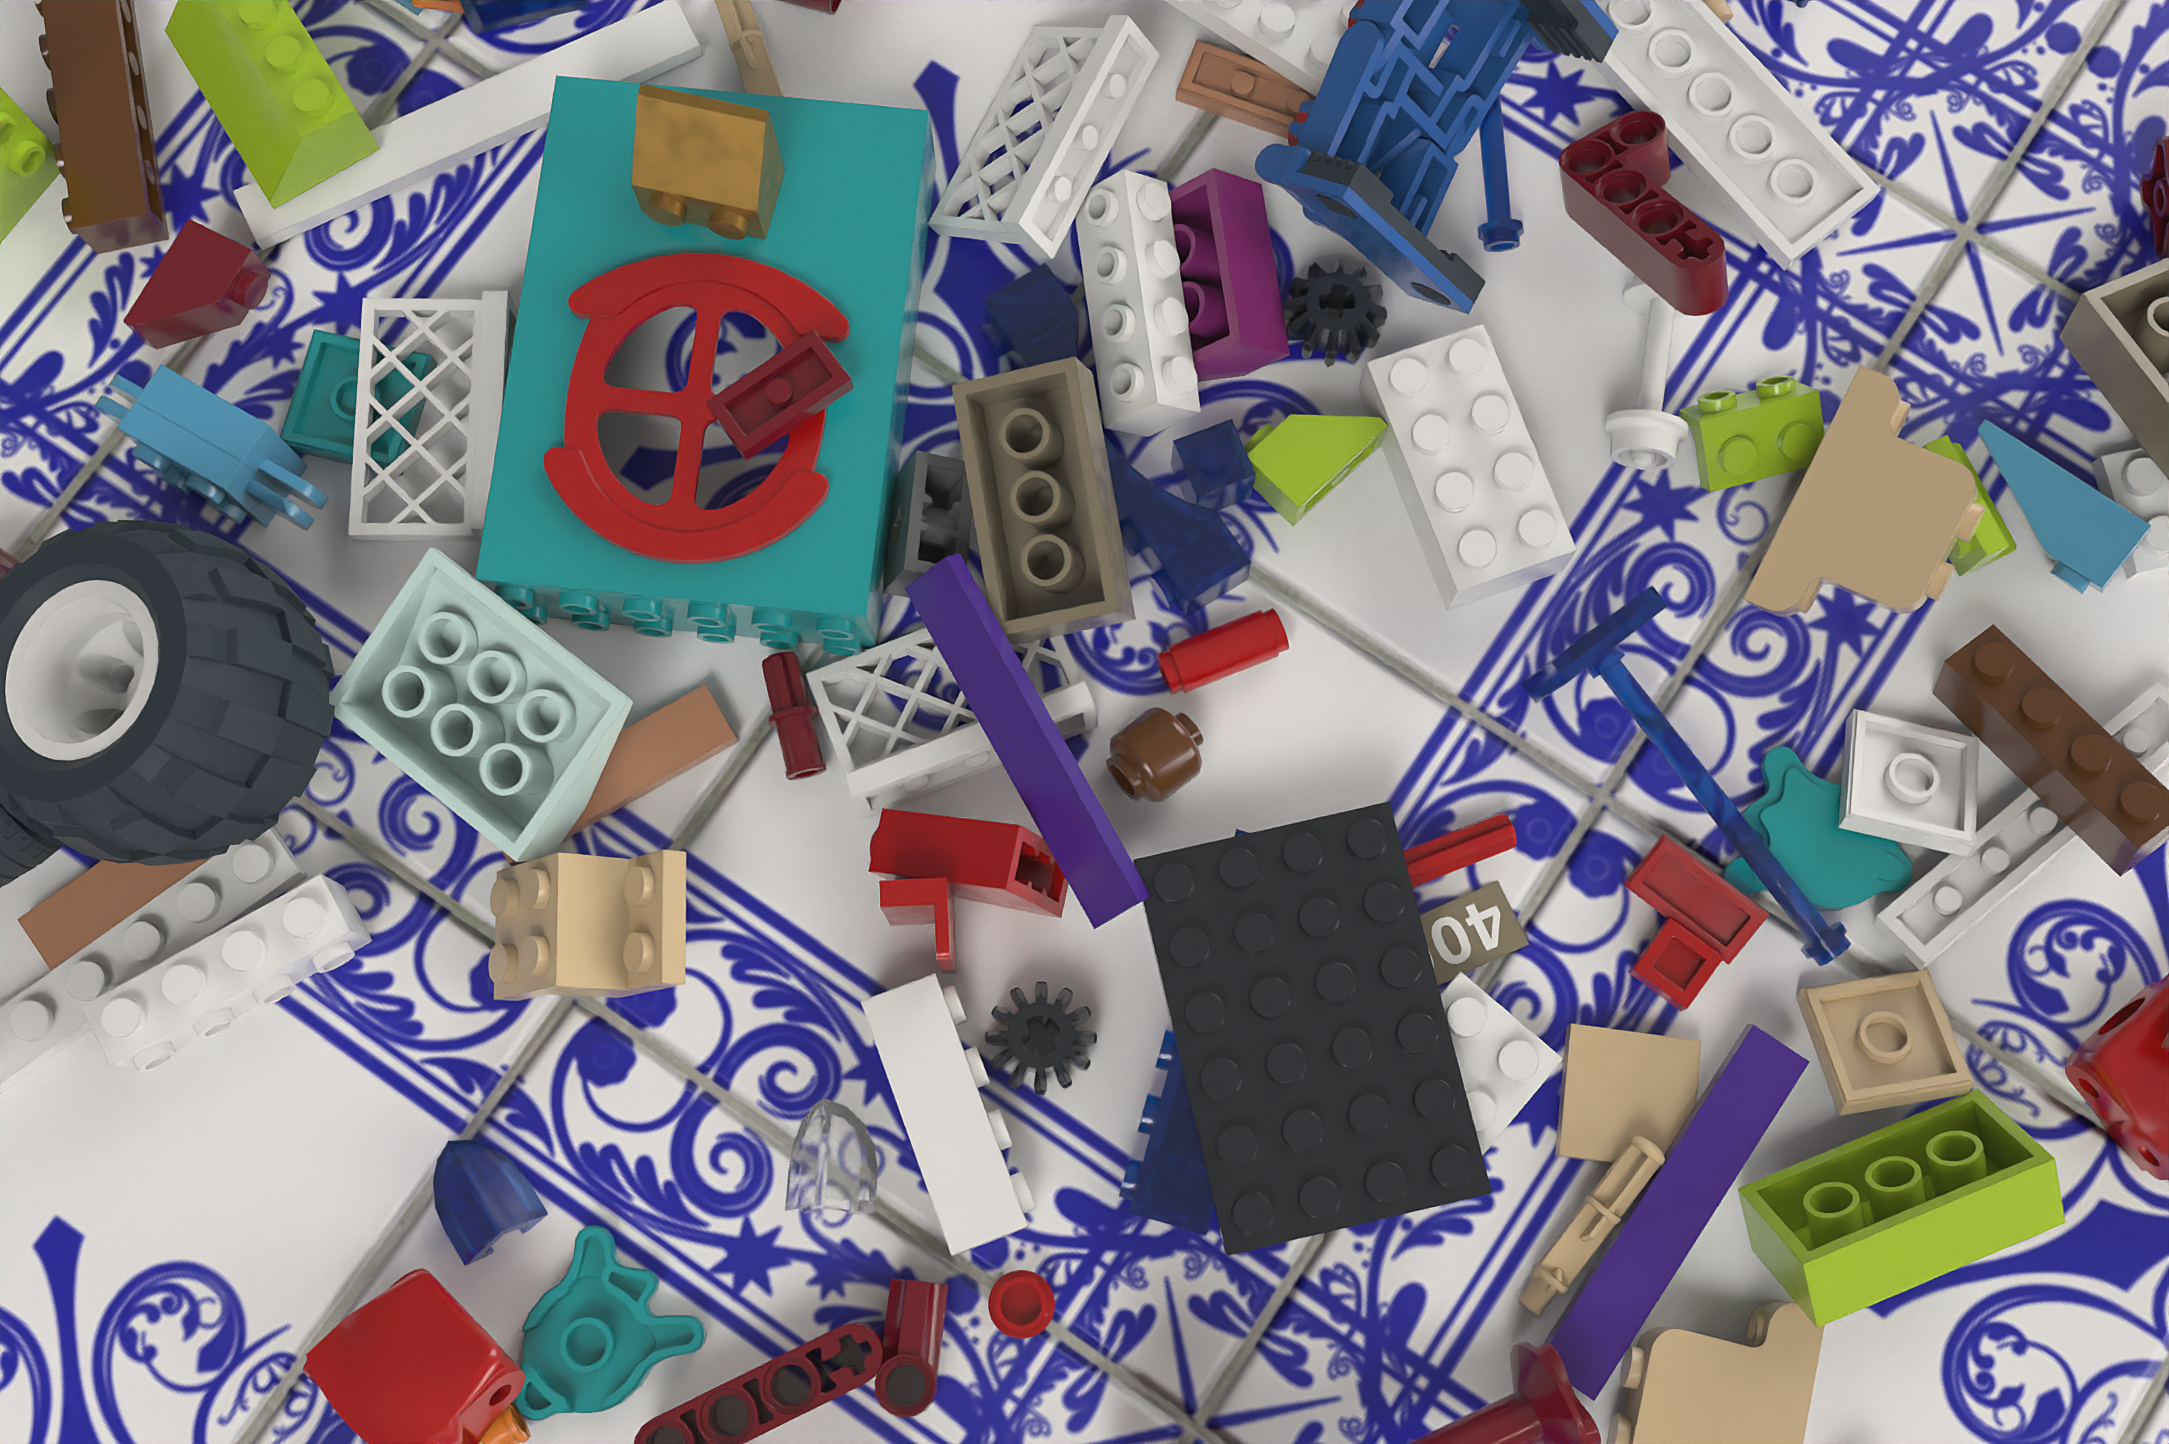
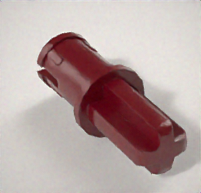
(792, 716)

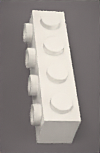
(1136, 305)
(227, 975)

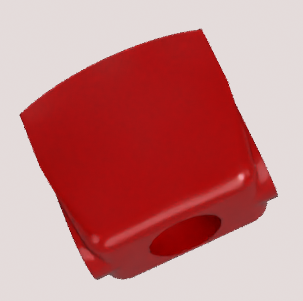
(2127, 1077)
(414, 1368)

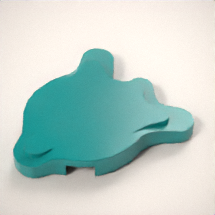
(1801, 829)
(595, 1334)

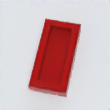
(1695, 898)

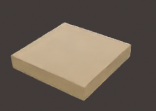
(1884, 1041)
(1623, 1088)

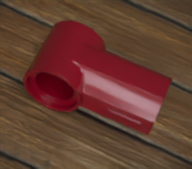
(912, 1338)

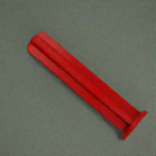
(1459, 848)

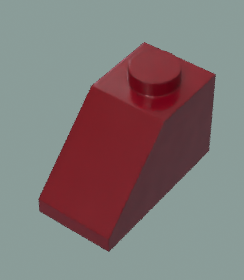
(198, 288)

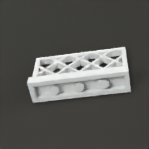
(1065, 150)
(491, 354)
(952, 753)

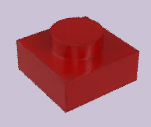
(1676, 964)

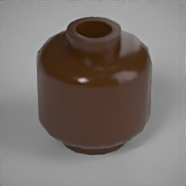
(1155, 755)

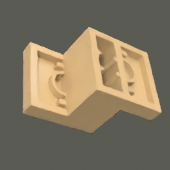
(589, 926)

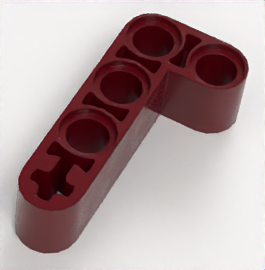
(1618, 198)
(760, 1393)

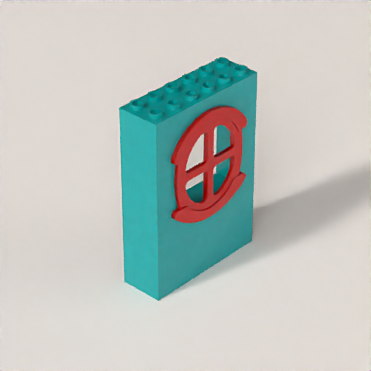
(838, 258)

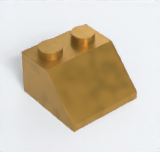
(705, 163)

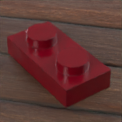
(780, 395)

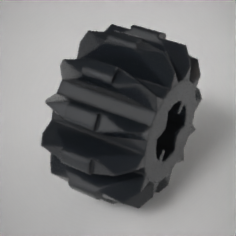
(1357, 317)
(1019, 1034)

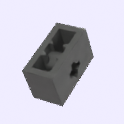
(927, 518)

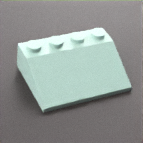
(482, 709)

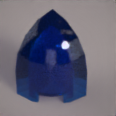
(481, 1198)

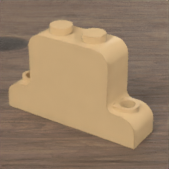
(1869, 513)
(1718, 1390)

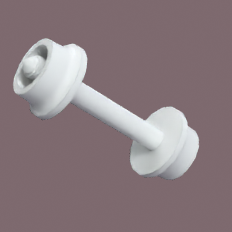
(1646, 435)

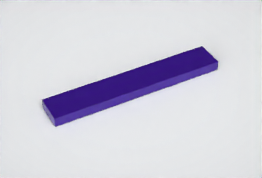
(1027, 741)
(1674, 1208)

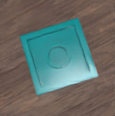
(325, 398)

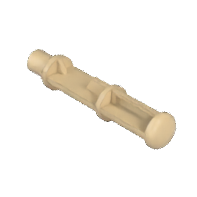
(749, 47)
(1592, 1223)

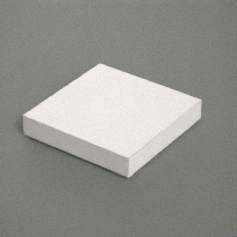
(1909, 783)

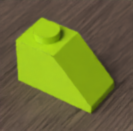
(1309, 458)

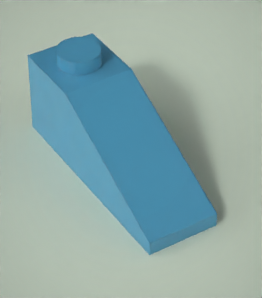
(2071, 520)

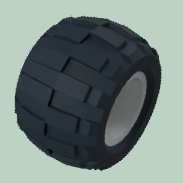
(155, 693)

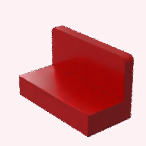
(923, 903)

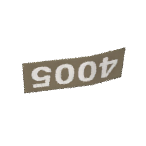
(1471, 932)

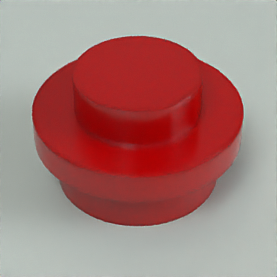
(1021, 1304)

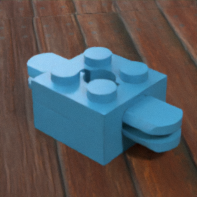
(212, 449)

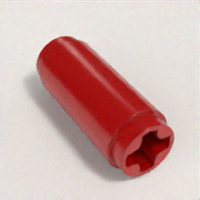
(1222, 651)

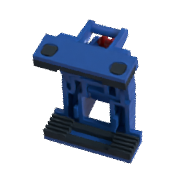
(1372, 122)

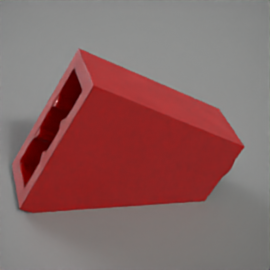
(979, 857)

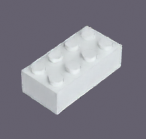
(1466, 467)

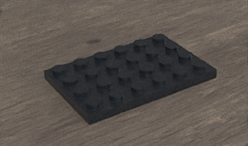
(1310, 1029)

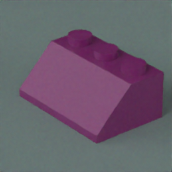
(1228, 275)

